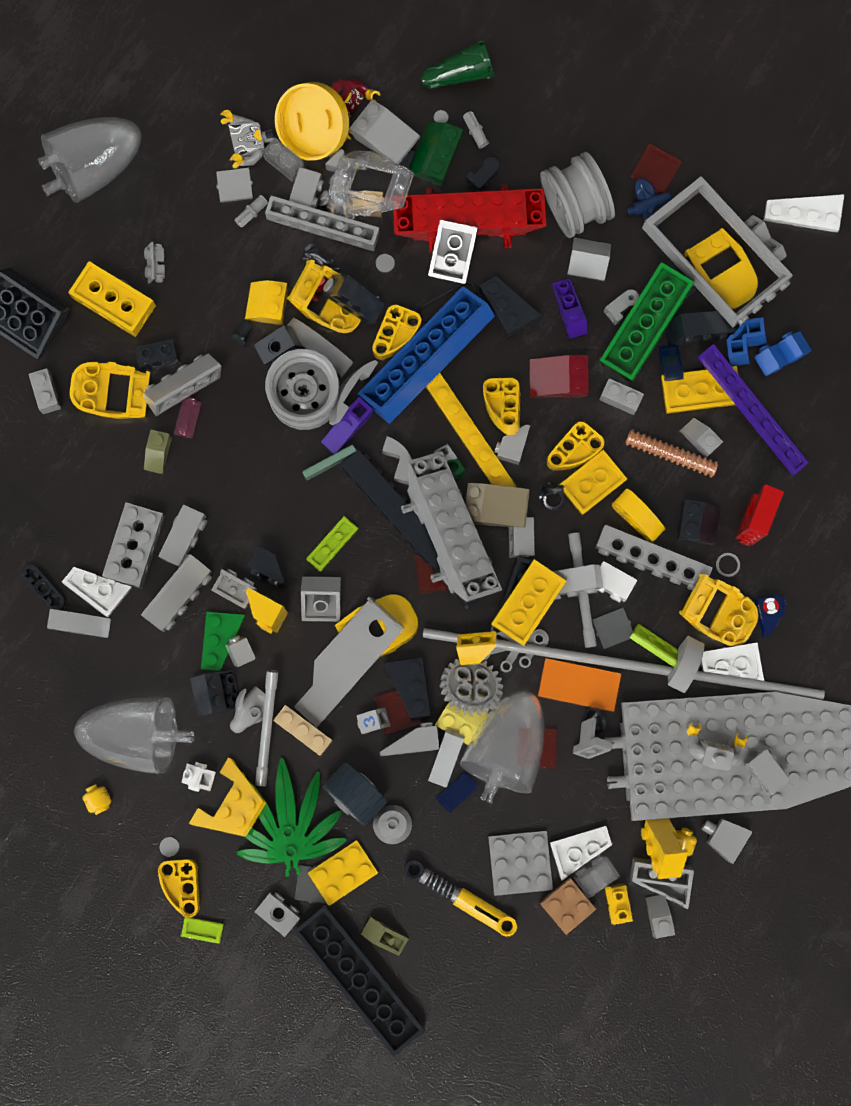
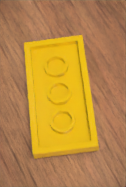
(694, 392)
(528, 602)

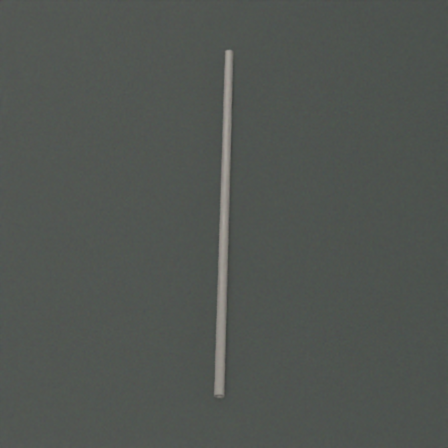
(635, 665)

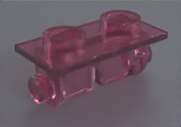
(187, 418)

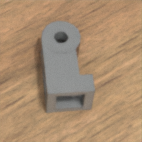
(620, 305)

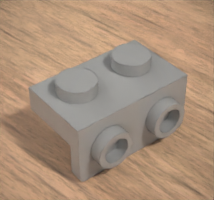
(233, 588)

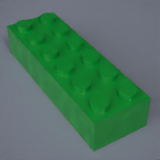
(647, 322)

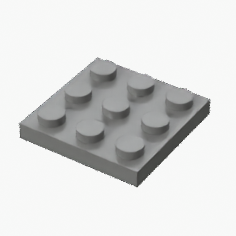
(520, 863)

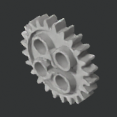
(453, 685)

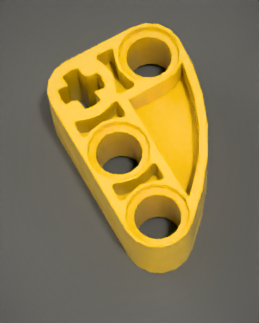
(402, 331)
(497, 403)
(582, 450)
(638, 515)
(174, 885)

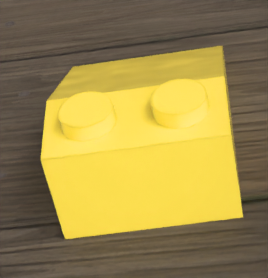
(459, 723)

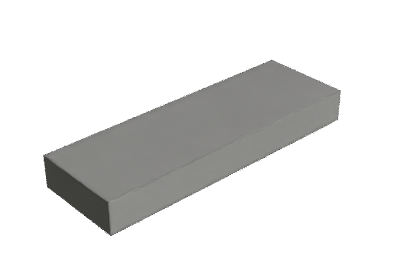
(446, 758)

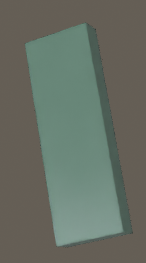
(328, 463)

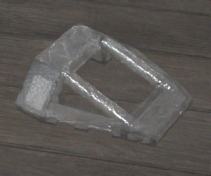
(343, 177)

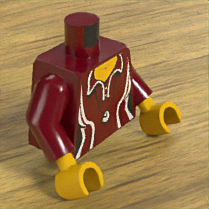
(352, 93)

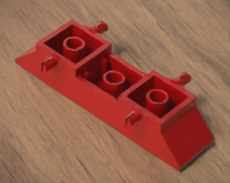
(493, 212)

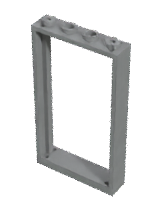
(741, 228)

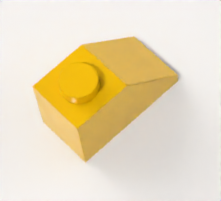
(475, 646)

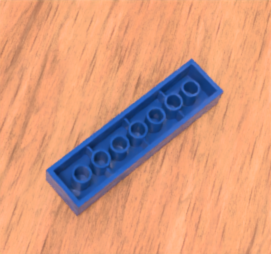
(426, 354)

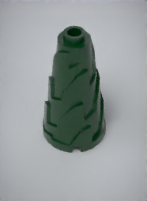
(467, 65)

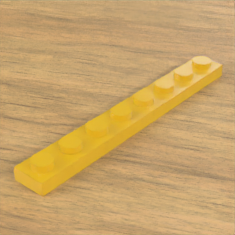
(468, 432)

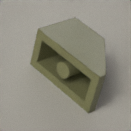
(157, 451)
(384, 936)

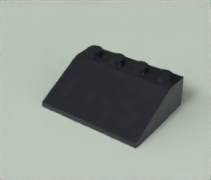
(28, 313)

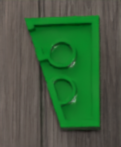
(218, 631)

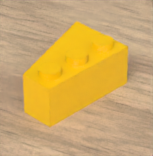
(664, 848)

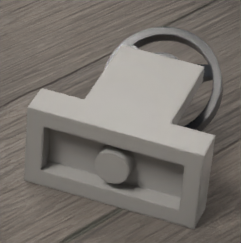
(588, 745)

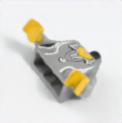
(246, 139)
(713, 753)

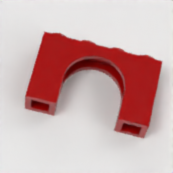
(759, 515)

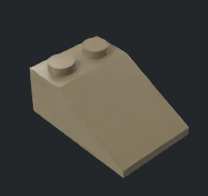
(497, 505)

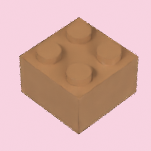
(567, 906)

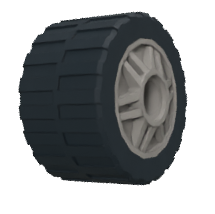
(354, 793)

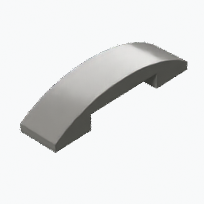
(313, 341)
(340, 408)

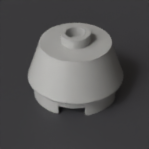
(392, 824)

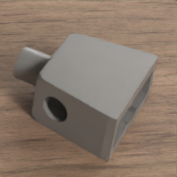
(726, 838)

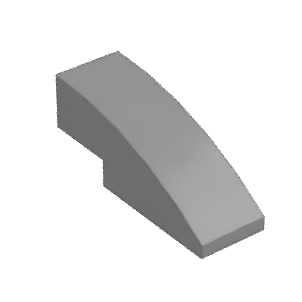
(79, 623)

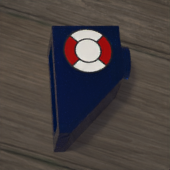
(769, 613)

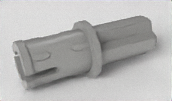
(475, 129)
(251, 211)

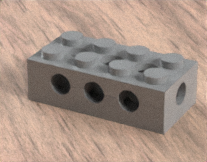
(125, 536)

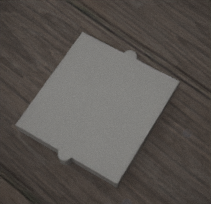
(234, 185)

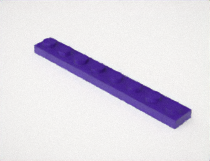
(753, 409)

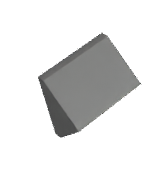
(589, 259)

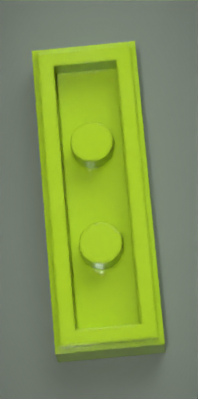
(332, 544)
(655, 645)

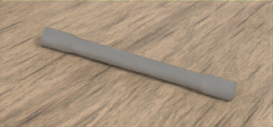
(588, 631)
(262, 768)

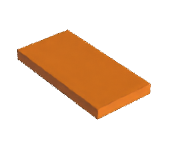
(579, 685)

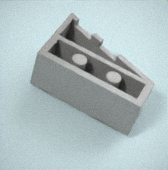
(673, 889)

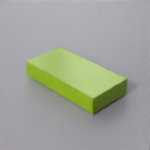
(202, 930)

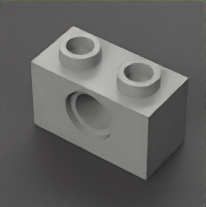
(266, 912)

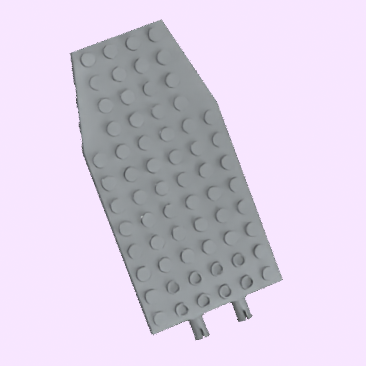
(668, 782)

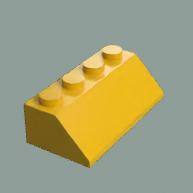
(266, 612)

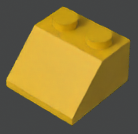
(267, 302)

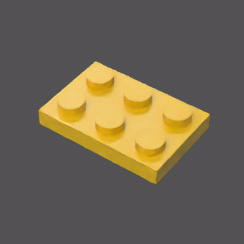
(593, 482)
(342, 873)

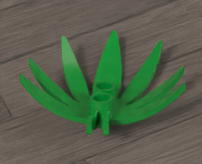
(290, 840)

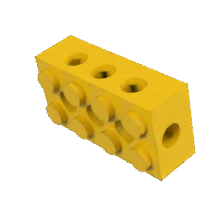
(114, 311)

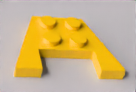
(239, 807)

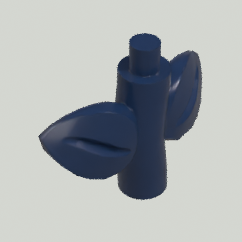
(648, 200)

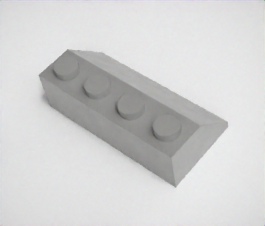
(182, 384)
(177, 593)

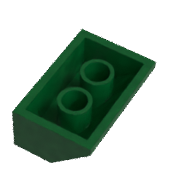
(436, 152)

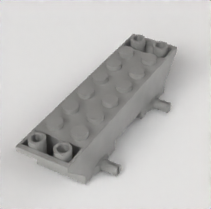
(451, 529)

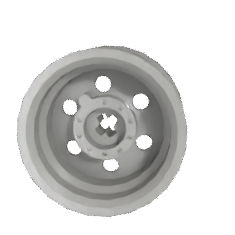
(577, 194)
(300, 362)

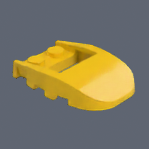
(735, 284)
(331, 315)
(91, 385)
(400, 609)
(734, 618)

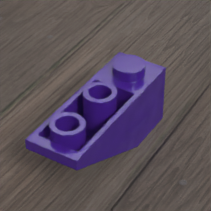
(570, 308)
(351, 422)

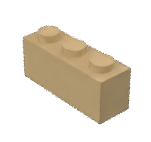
(303, 730)

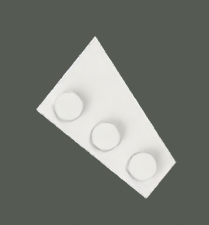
(97, 591)
(578, 849)

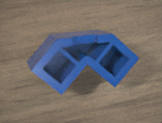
(748, 334)
(787, 351)

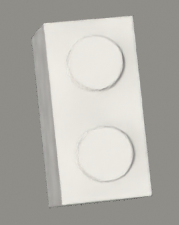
(616, 582)

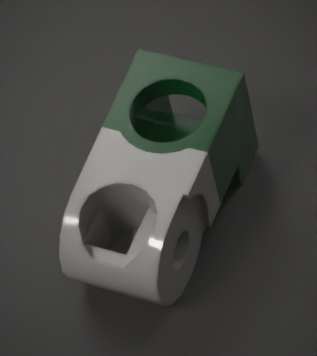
(454, 464)

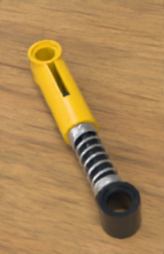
(462, 899)

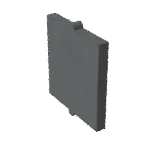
(613, 628)
(305, 887)

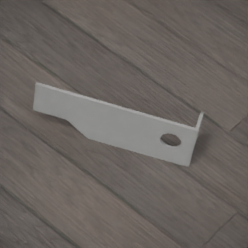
(347, 661)

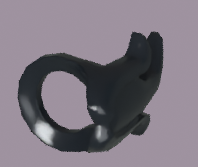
(314, 254)
(552, 488)

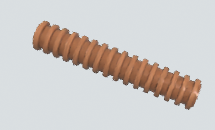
(672, 453)

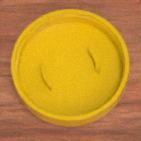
(312, 120)

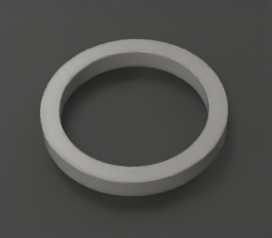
(727, 554)

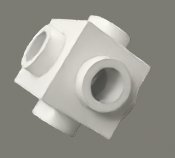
(198, 777)

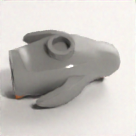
(248, 709)

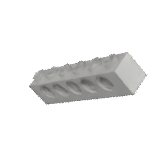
(322, 223)
(646, 548)

